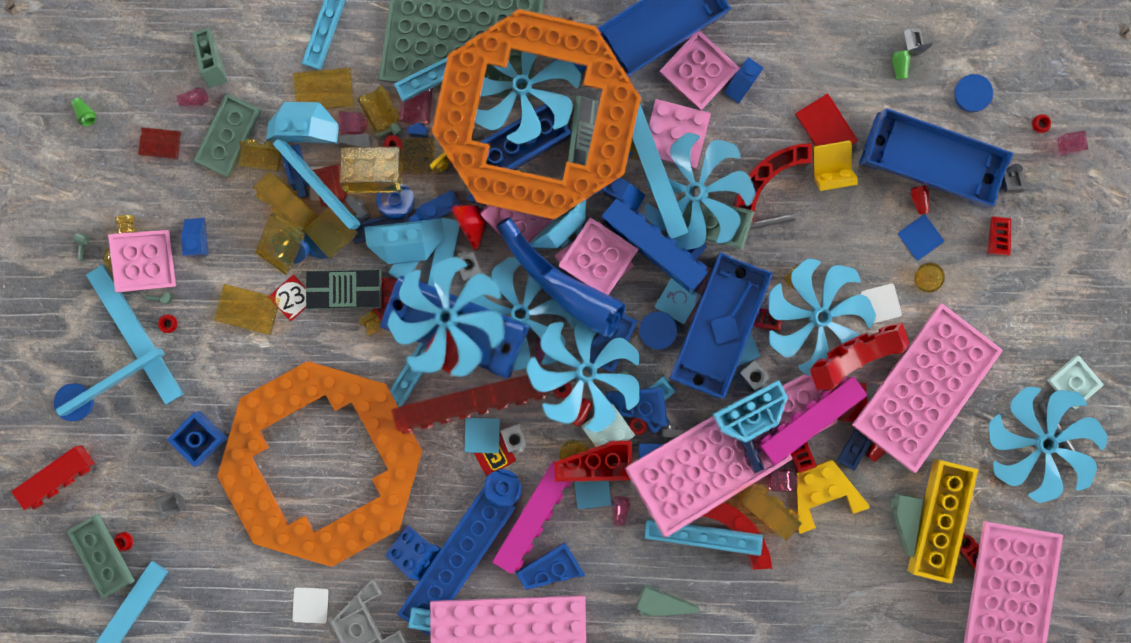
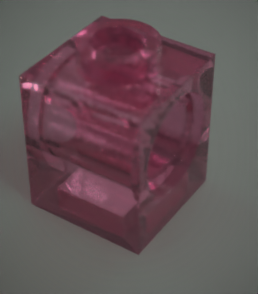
(352, 122)
(1072, 143)
(782, 480)

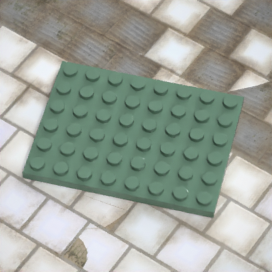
(429, 30)

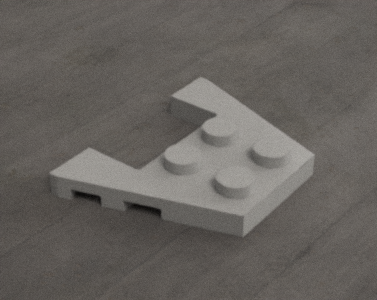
(356, 624)

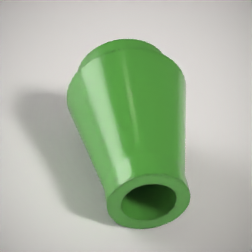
(901, 64)
(83, 112)

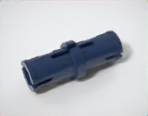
(752, 454)

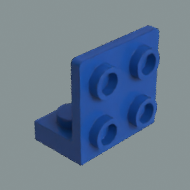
(412, 553)

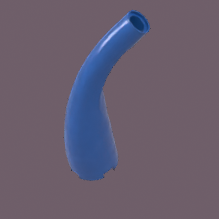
(584, 303)

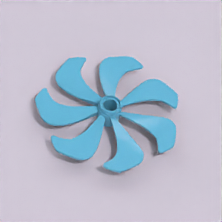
(530, 124)
(735, 182)
(503, 275)
(802, 282)
(469, 352)
(1057, 405)
(568, 410)

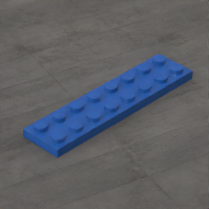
(458, 555)

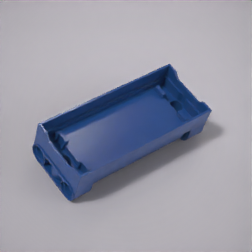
(656, 27)
(936, 157)
(720, 297)
(491, 358)

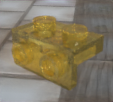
(379, 109)
(259, 156)

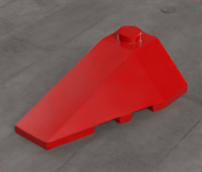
(471, 223)
(596, 464)

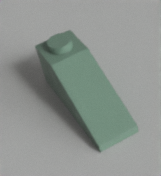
(209, 58)
(907, 515)
(660, 603)

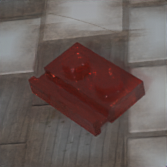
(159, 143)
(331, 178)

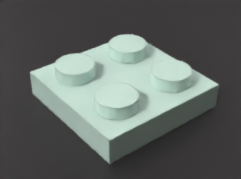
(1076, 377)
(616, 431)

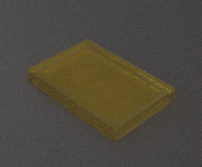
(329, 87)
(279, 243)
(247, 309)

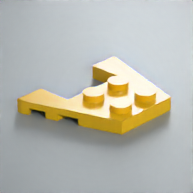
(821, 486)

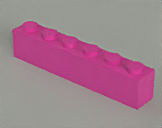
(811, 420)
(530, 522)

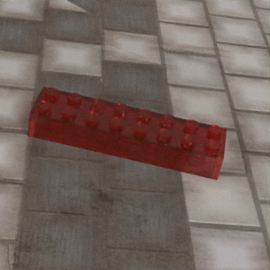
(464, 403)

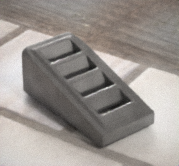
(354, 141)

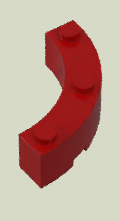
(772, 165)
(856, 353)
(738, 521)

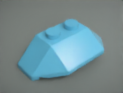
(302, 124)
(561, 229)
(404, 240)
(753, 413)

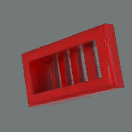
(992, 250)
(778, 327)
(799, 469)

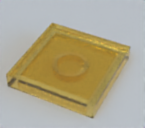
(330, 233)

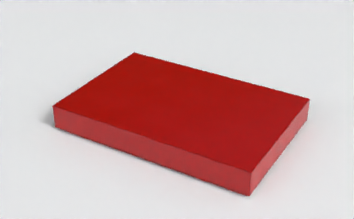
(825, 122)

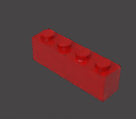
(53, 477)

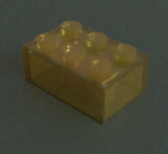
(371, 169)
(284, 201)
(770, 510)

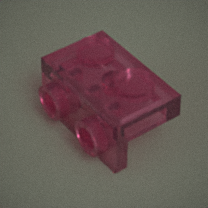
(417, 109)

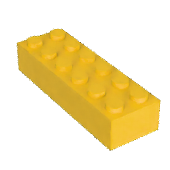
(943, 520)

